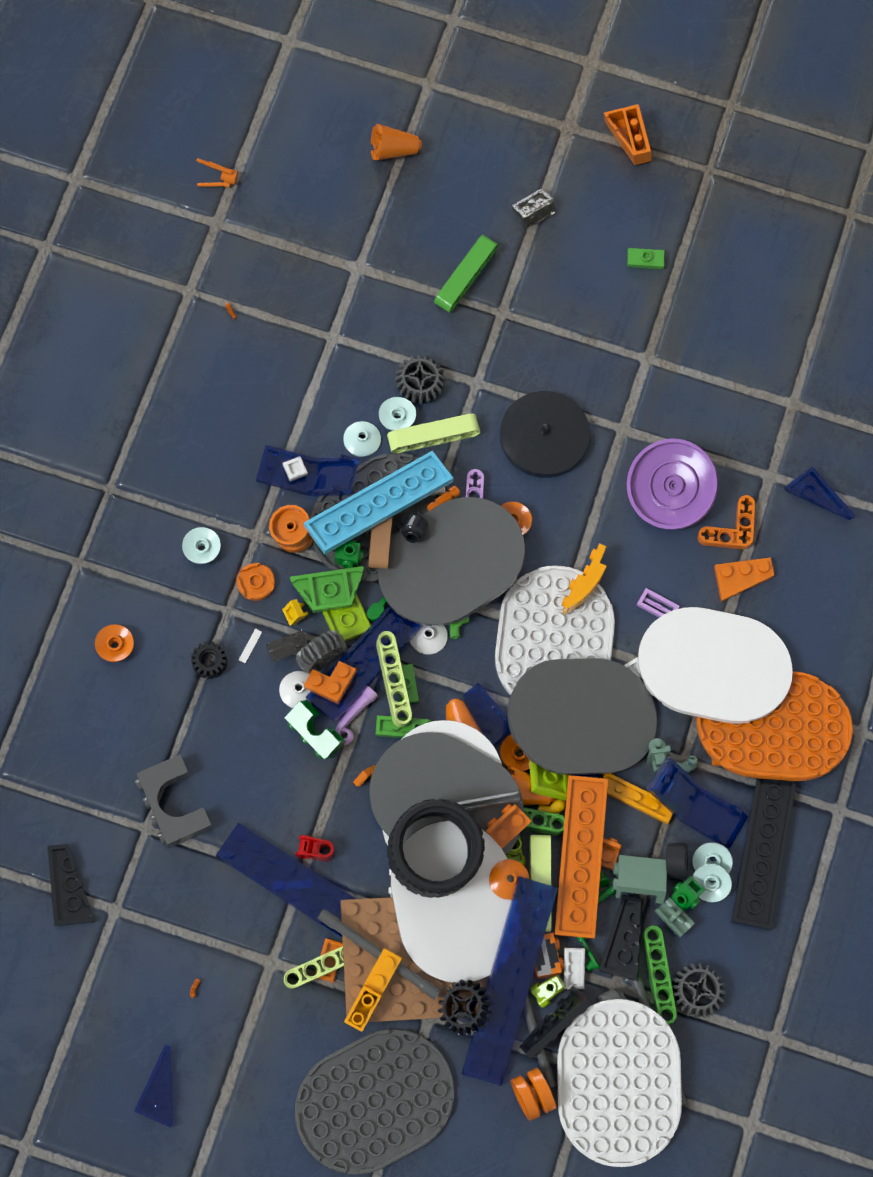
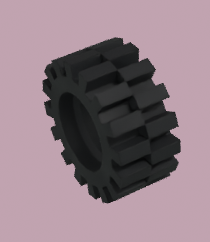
(214, 670)

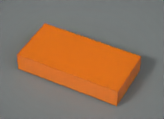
(329, 945)

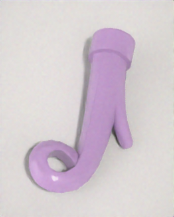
(367, 697)

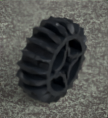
(452, 1017)

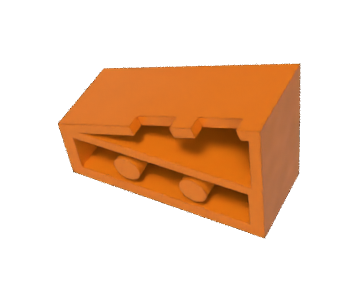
(630, 132)

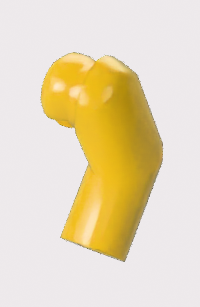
(556, 807)

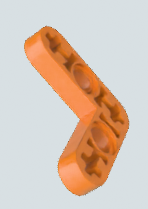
(734, 534)

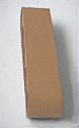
(380, 545)

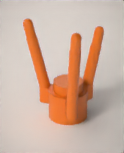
(228, 175)

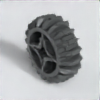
(434, 377)
(321, 651)
(705, 974)

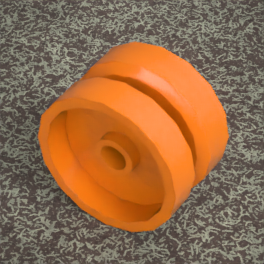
(289, 530)
(533, 1094)

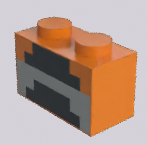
(548, 962)

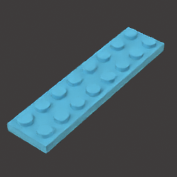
(378, 502)

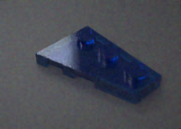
(487, 714)

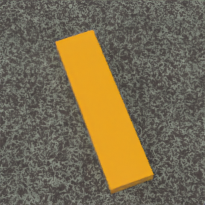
(636, 798)

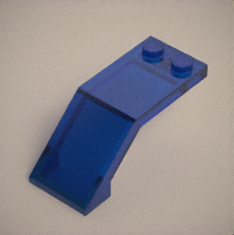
(324, 475)
(695, 805)

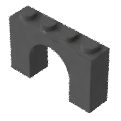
(173, 829)

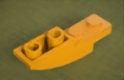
(585, 583)
(372, 989)

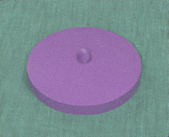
(672, 484)

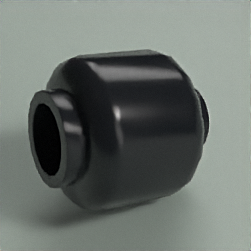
(414, 528)

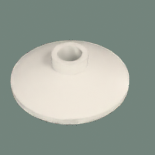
(432, 644)
(287, 690)

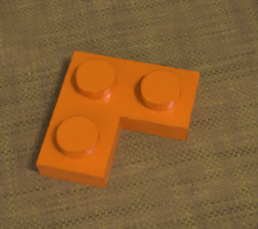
(331, 687)

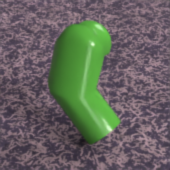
(454, 628)

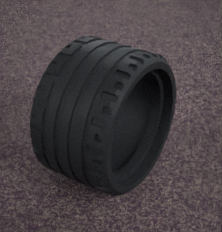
(463, 820)

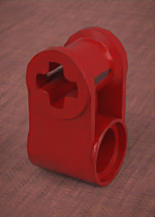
(313, 849)

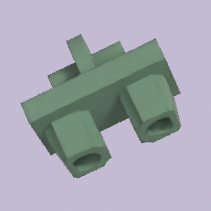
(657, 753)
(674, 917)

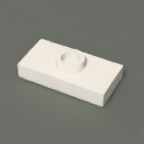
(574, 967)

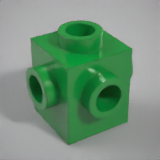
(349, 554)
(687, 894)

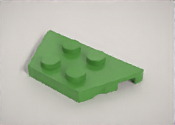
(329, 589)

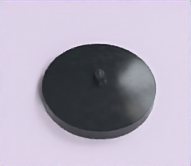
(544, 434)

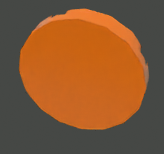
(255, 582)

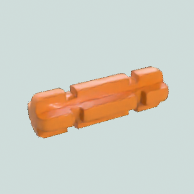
(446, 496)

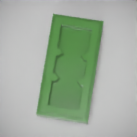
(645, 258)
(410, 682)

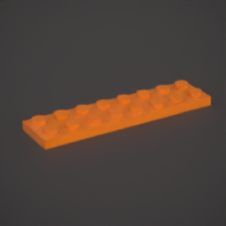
(581, 857)

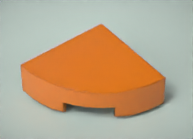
(360, 780)

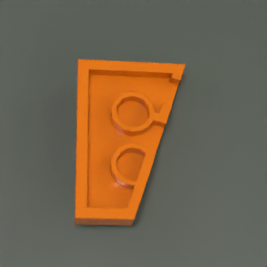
(739, 576)

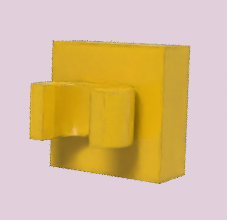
(294, 612)

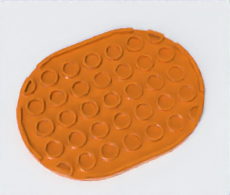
(793, 743)

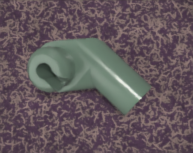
(690, 764)

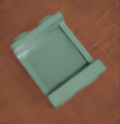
(640, 876)

